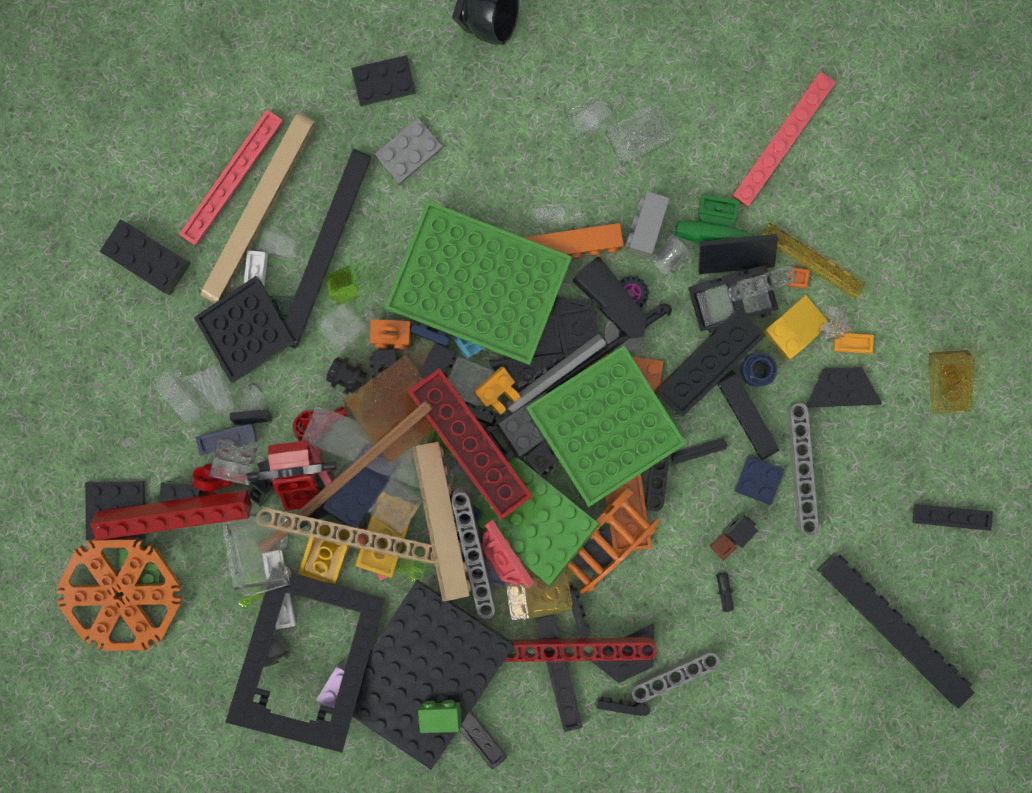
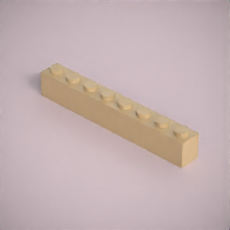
(440, 521)

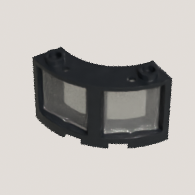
(714, 304)

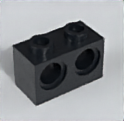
(542, 449)

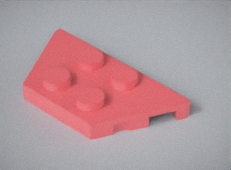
(503, 558)

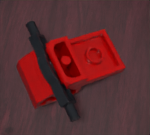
(293, 473)

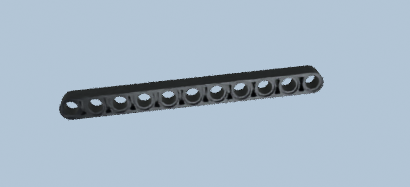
(326, 243)

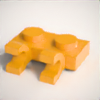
(493, 387)

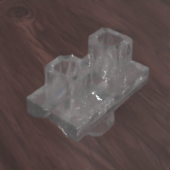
(838, 325)

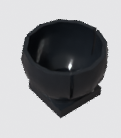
(487, 19)

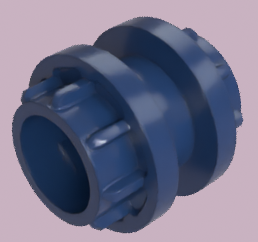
(770, 369)

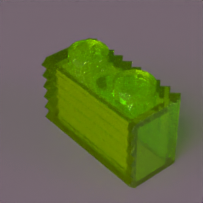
(342, 285)

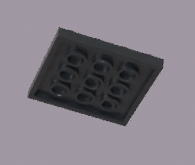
(244, 329)

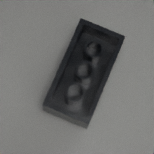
(145, 257)

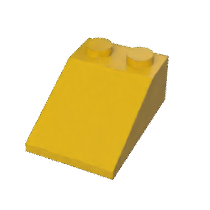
(795, 328)
(324, 559)

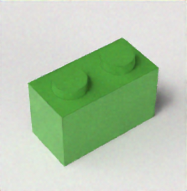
(440, 717)

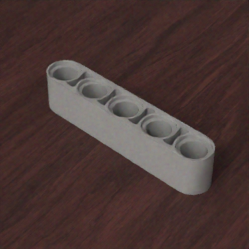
(684, 677)

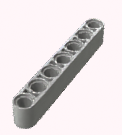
(808, 476)
(473, 562)

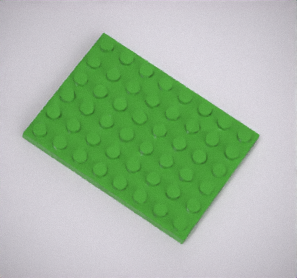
(478, 282)

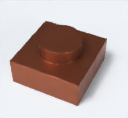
(723, 546)

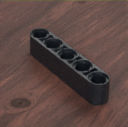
(748, 415)
(660, 491)

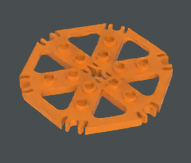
(126, 581)

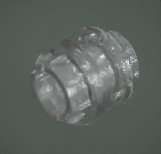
(670, 255)

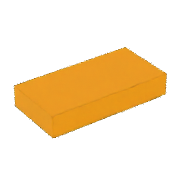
(854, 343)

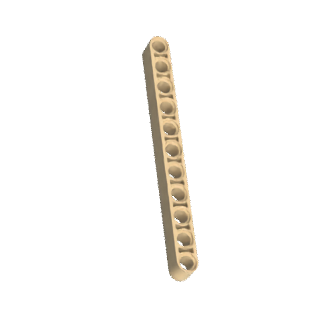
(258, 207)
(353, 533)

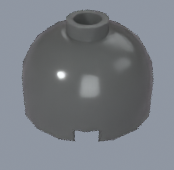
(277, 649)

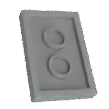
(408, 151)

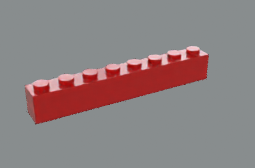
(171, 515)

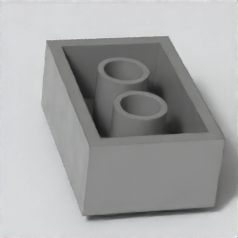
(646, 224)

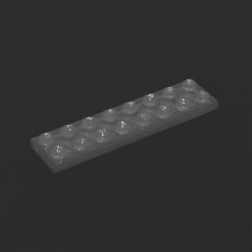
(349, 441)

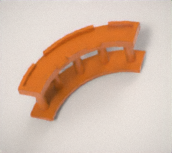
(608, 516)

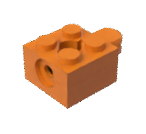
(391, 333)

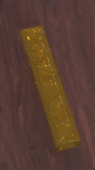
(815, 262)

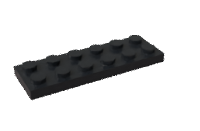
(710, 362)

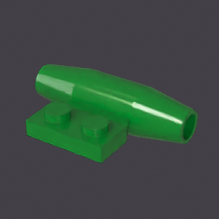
(715, 221)

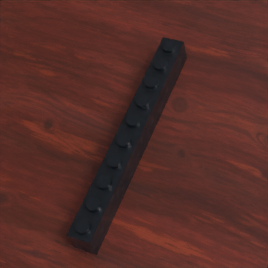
(895, 630)

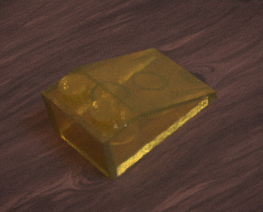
(951, 381)
(539, 598)

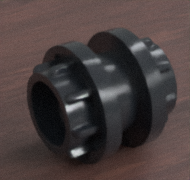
(346, 375)

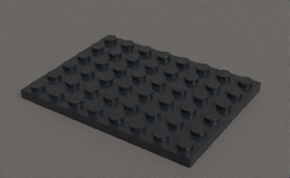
(426, 655)

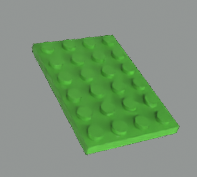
(544, 529)

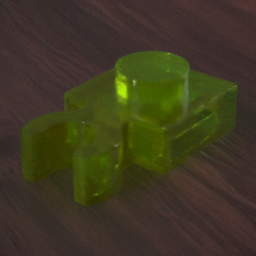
(405, 565)

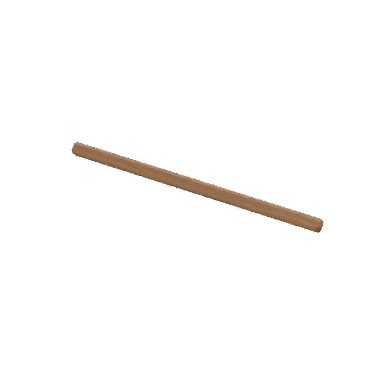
(360, 464)

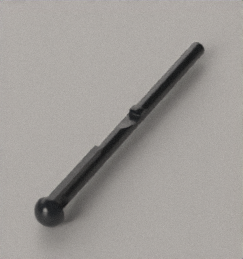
(652, 316)

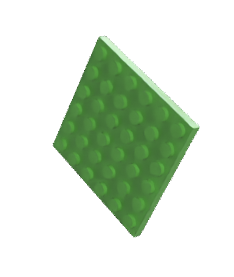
(605, 425)

